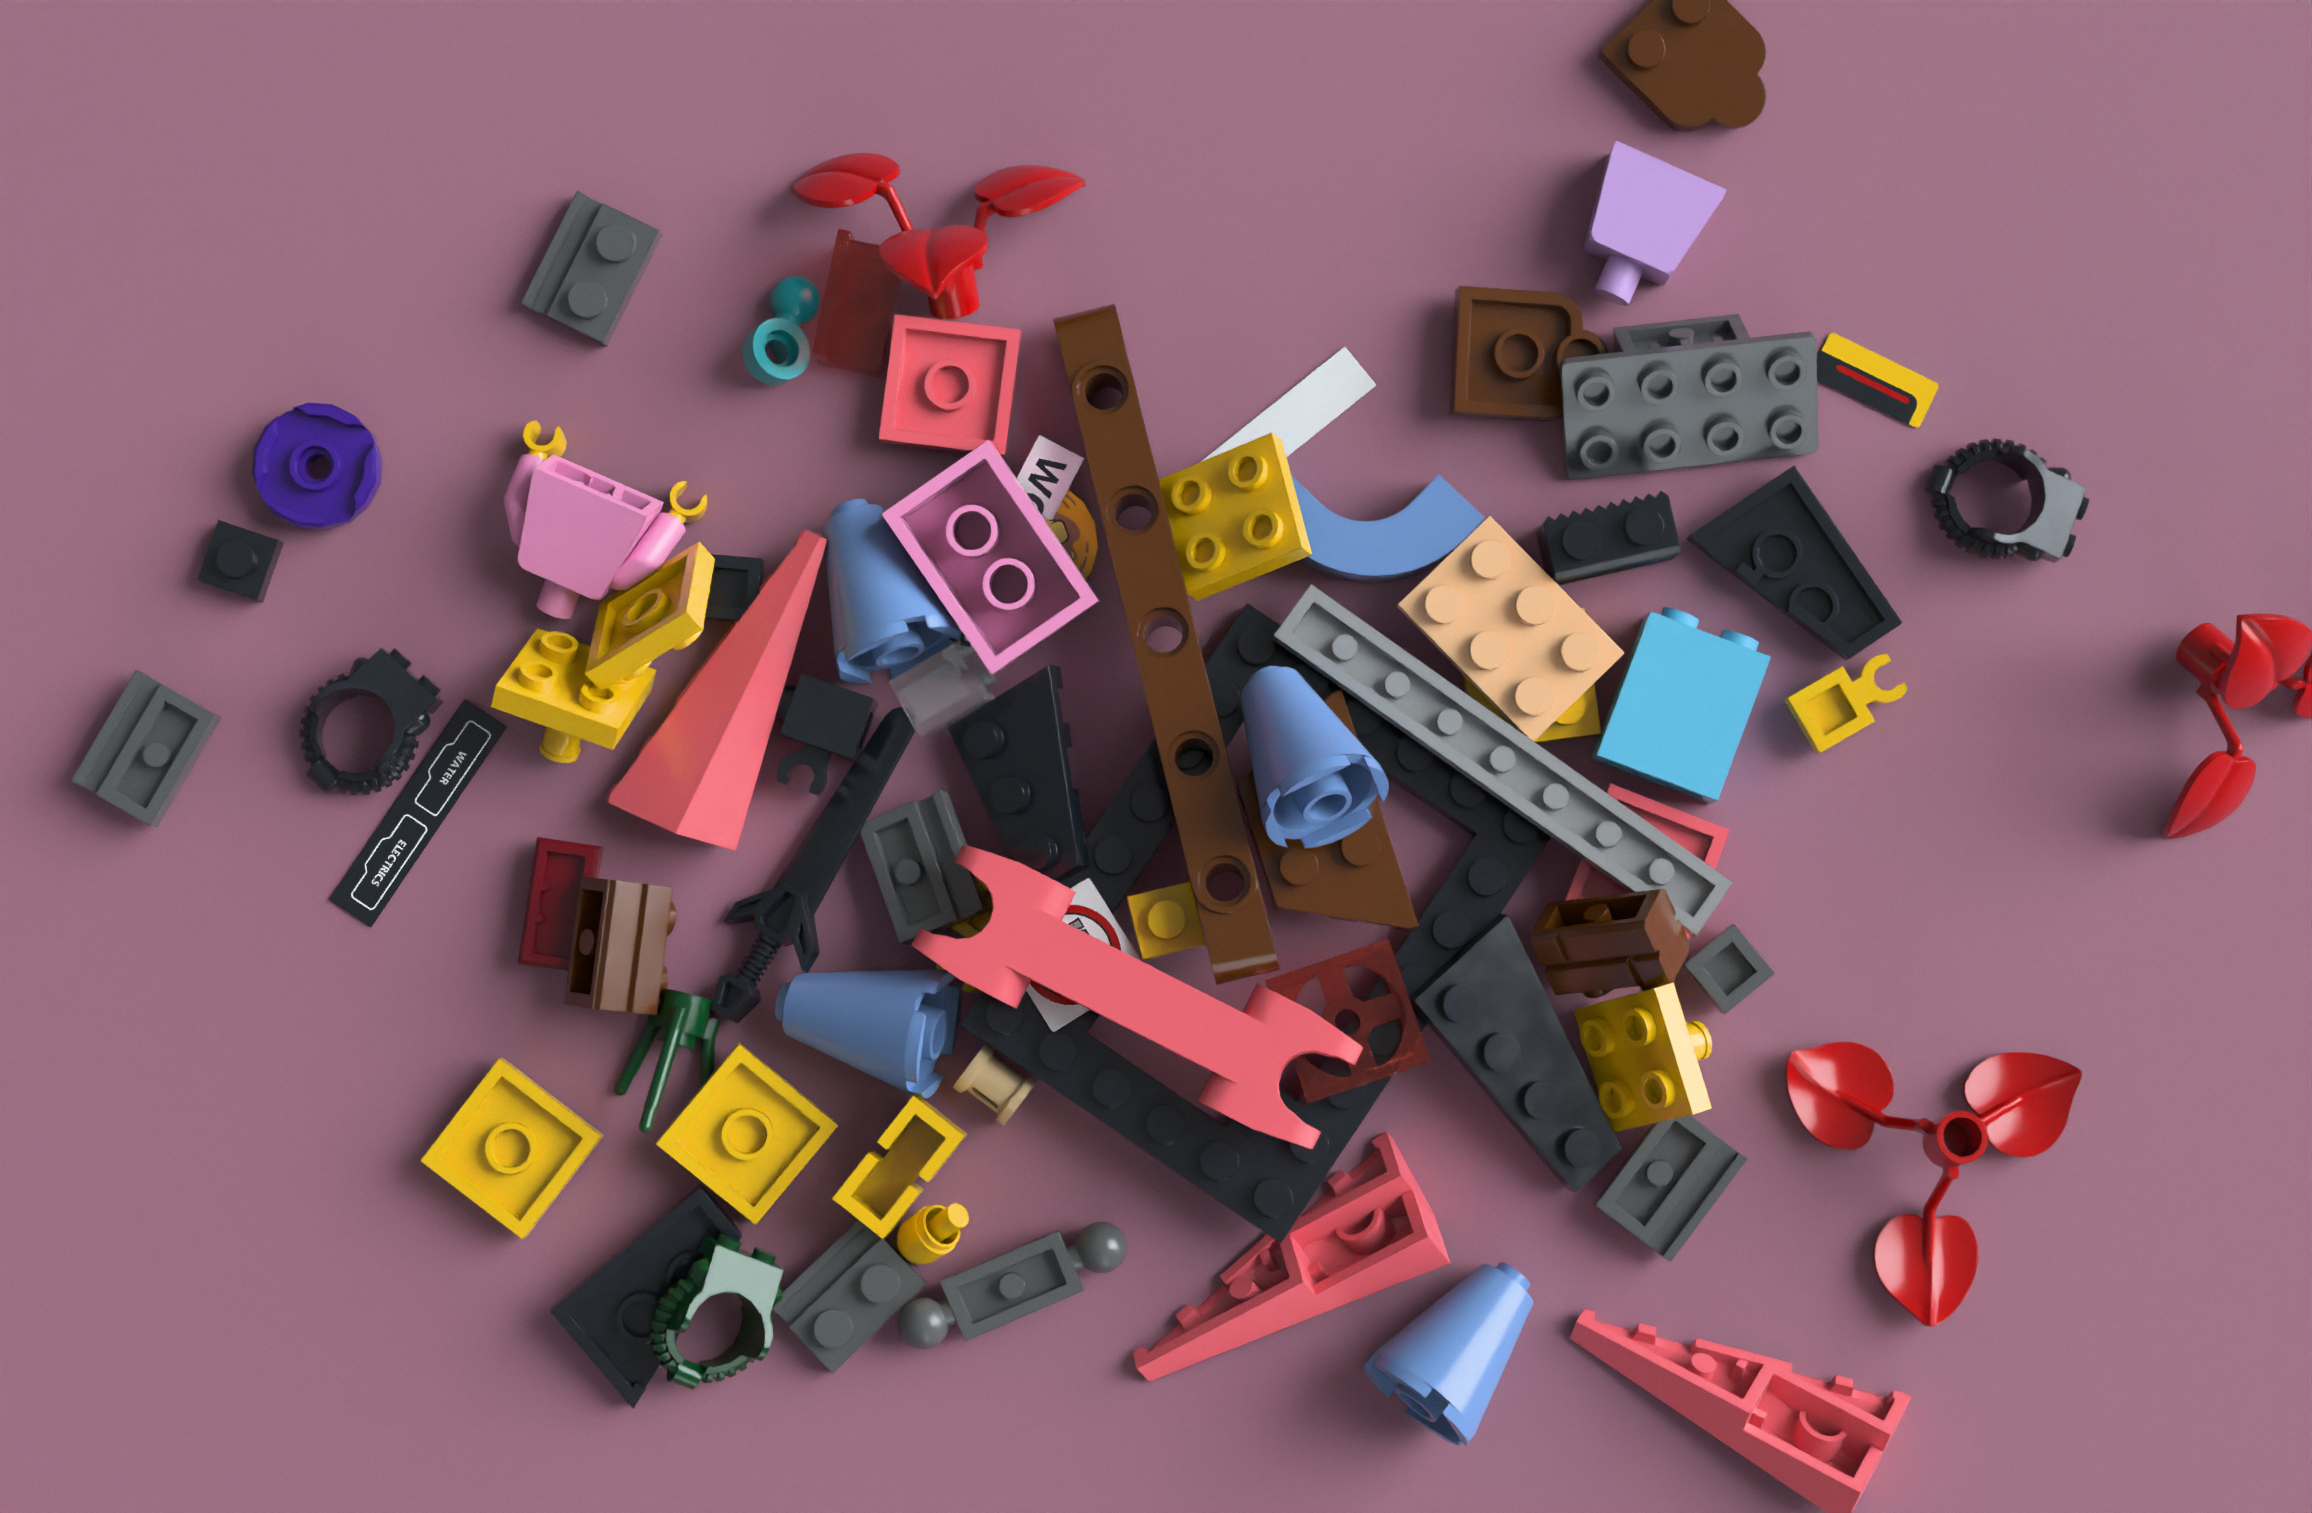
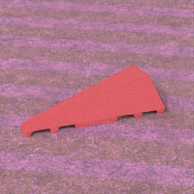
(711, 746)
(1346, 1246)
(1795, 1427)

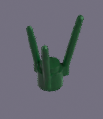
(680, 1022)

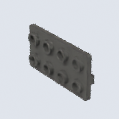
(1688, 398)

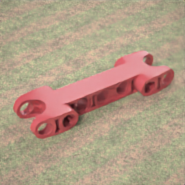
(1239, 1048)

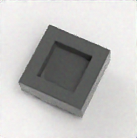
(1728, 968)

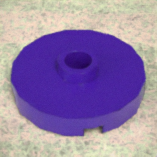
(284, 462)

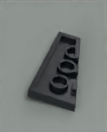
(1512, 1044)

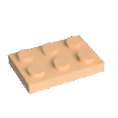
(1510, 629)

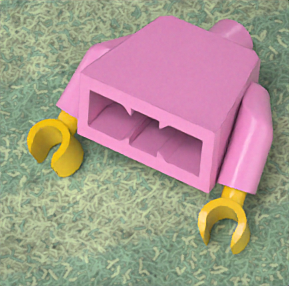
(584, 527)

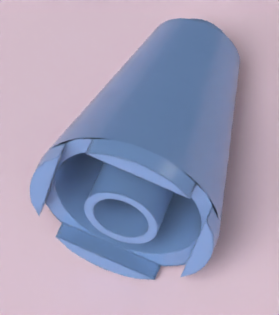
(878, 597)
(1305, 762)
(876, 1021)
(1455, 1352)

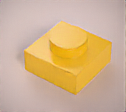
(1165, 921)

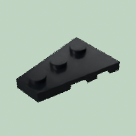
(1800, 564)
(1023, 774)
(615, 1303)

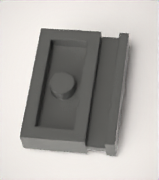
(591, 268)
(146, 748)
(916, 868)
(1670, 1183)
(848, 1295)

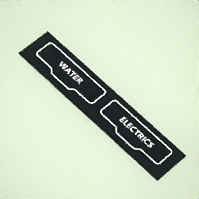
(418, 813)

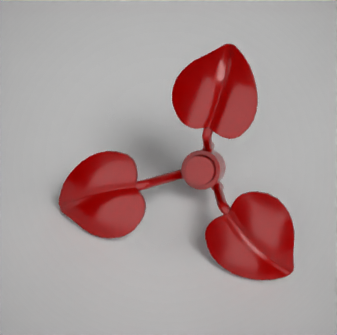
(945, 258)
(2243, 673)
(2020, 1112)

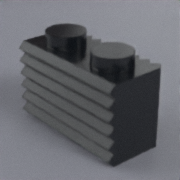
(1609, 539)

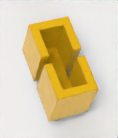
(885, 1187)

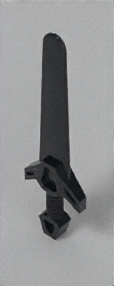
(788, 909)

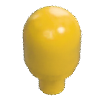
(931, 1233)

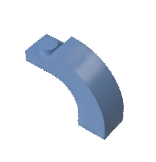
(1391, 546)

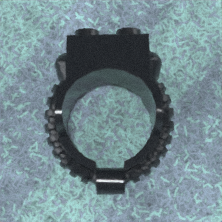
(2053, 505)
(407, 697)

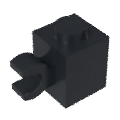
(826, 722)

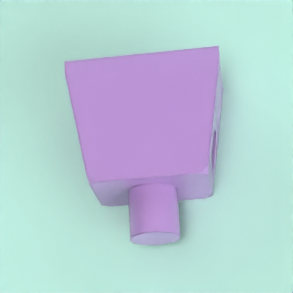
(1645, 220)

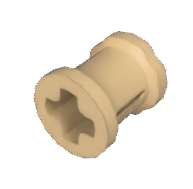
(995, 1084)

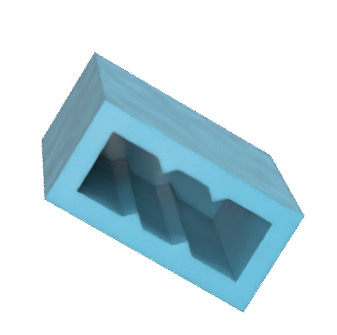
(1681, 705)

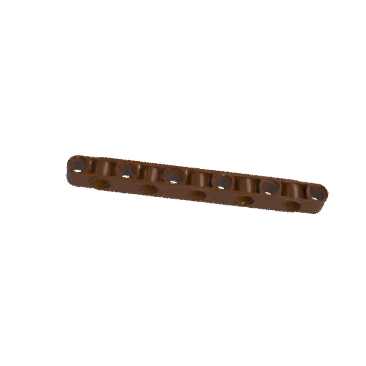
(1174, 680)

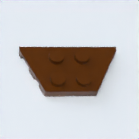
(1341, 880)

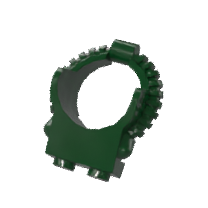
(721, 1270)

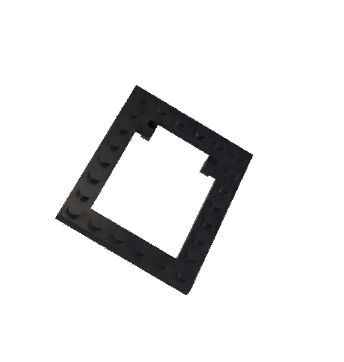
(1237, 1166)

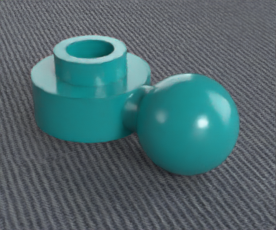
(794, 303)

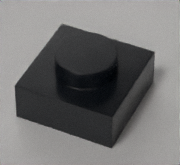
(240, 561)
(733, 586)

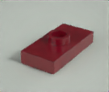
(553, 900)

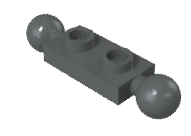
(1012, 1285)

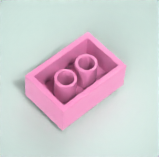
(991, 557)

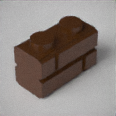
(1610, 943)
(619, 945)

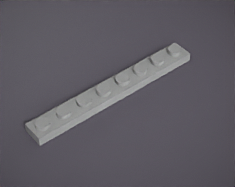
(1499, 757)

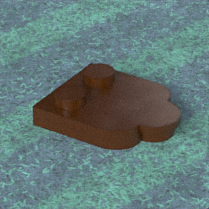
(1692, 63)
(1512, 351)

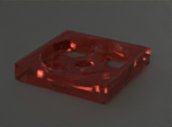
(1334, 985)

